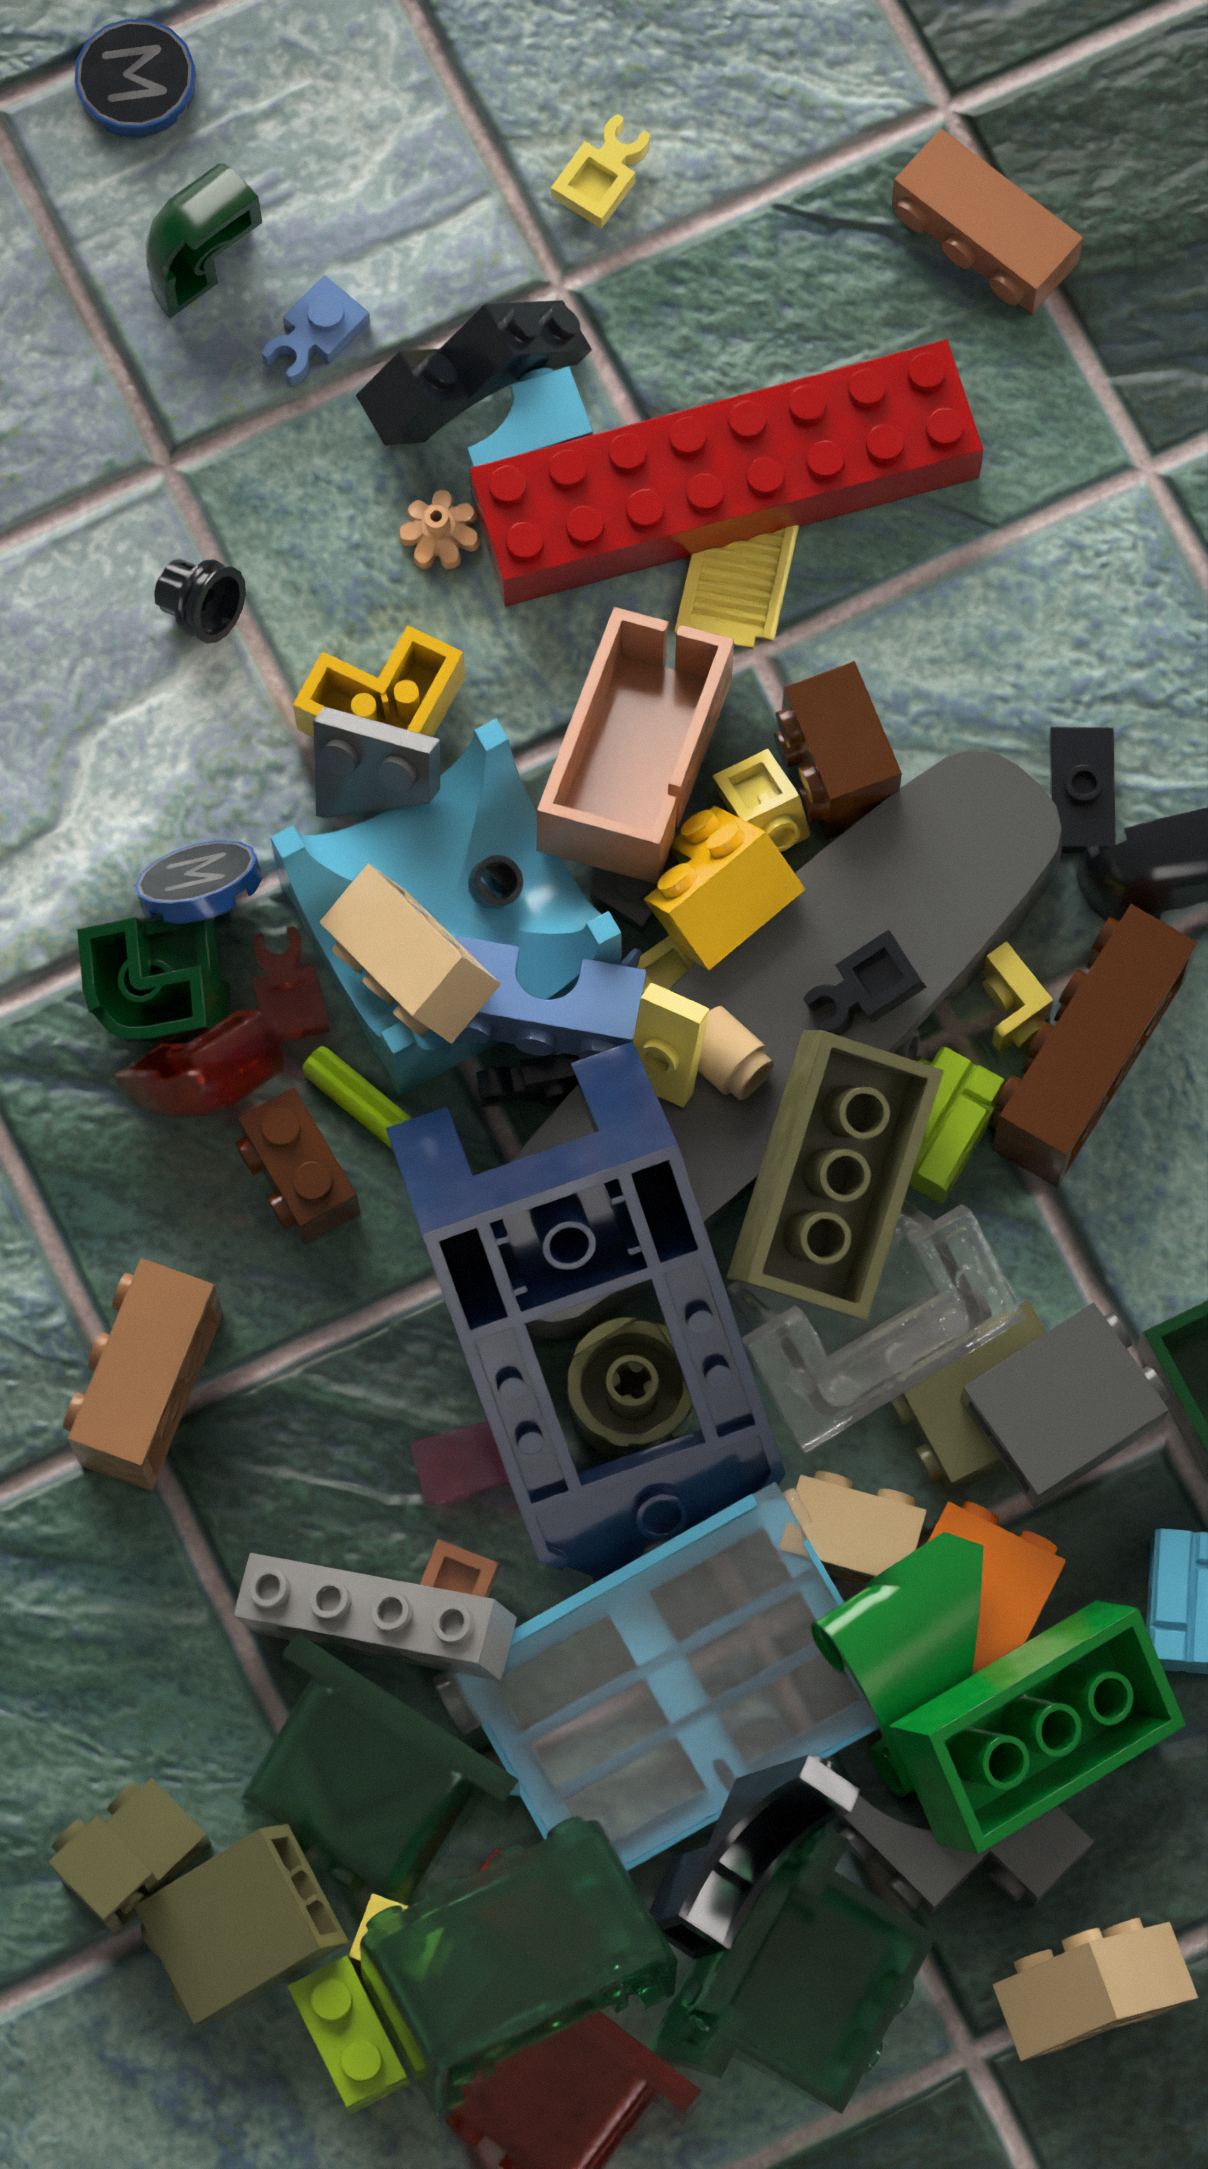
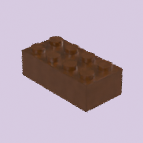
(1094, 1044)

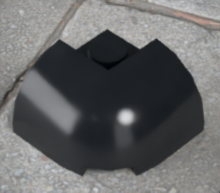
(1154, 869)

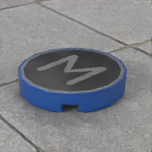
(135, 77)
(198, 881)

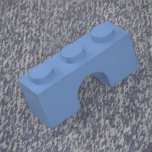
(585, 1022)

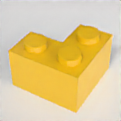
(408, 694)
(724, 886)

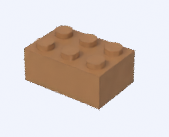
(143, 1373)

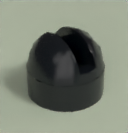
(501, 875)

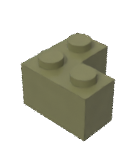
(129, 1855)

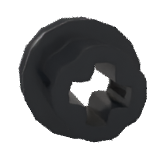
(201, 597)

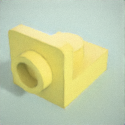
(765, 798)
(1015, 987)

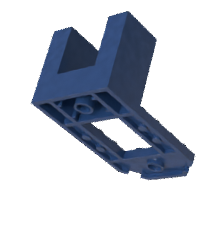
(565, 1234)

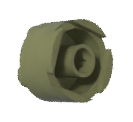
(634, 1352)

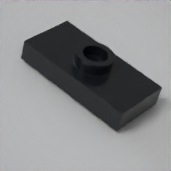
(1083, 786)

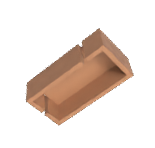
(634, 746)

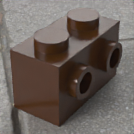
(298, 1165)

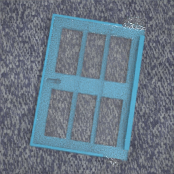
(670, 1681)

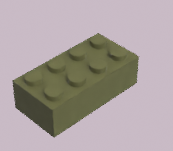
(835, 1173)

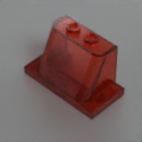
(571, 2098)

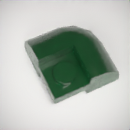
(195, 230)
(153, 978)

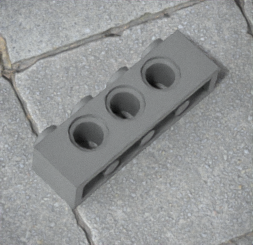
(376, 1616)

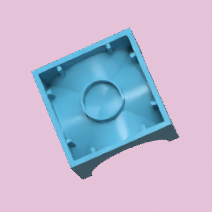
(431, 855)

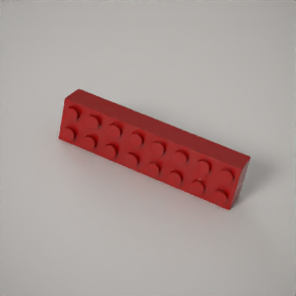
(726, 472)

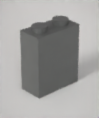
(1066, 1403)

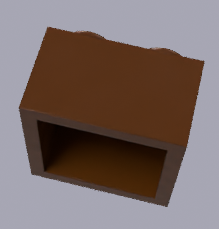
(836, 747)

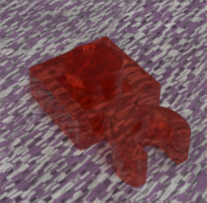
(289, 994)

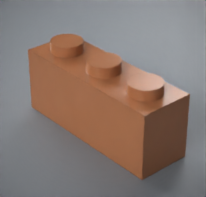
(985, 222)

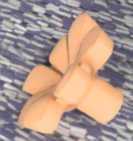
(439, 530)

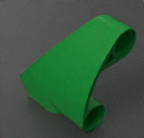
(907, 1638)

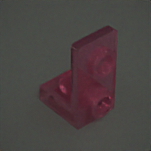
(458, 1463)

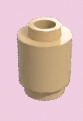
(732, 1056)

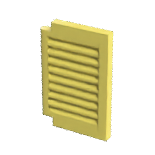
(739, 588)

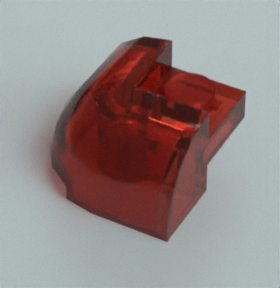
(206, 1072)

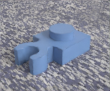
(320, 325)

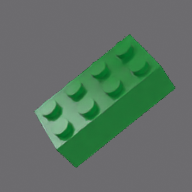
(1037, 1726)

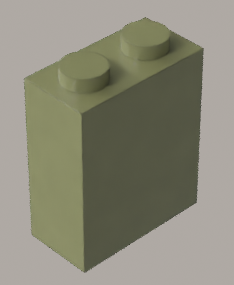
(948, 1436)
(240, 1924)

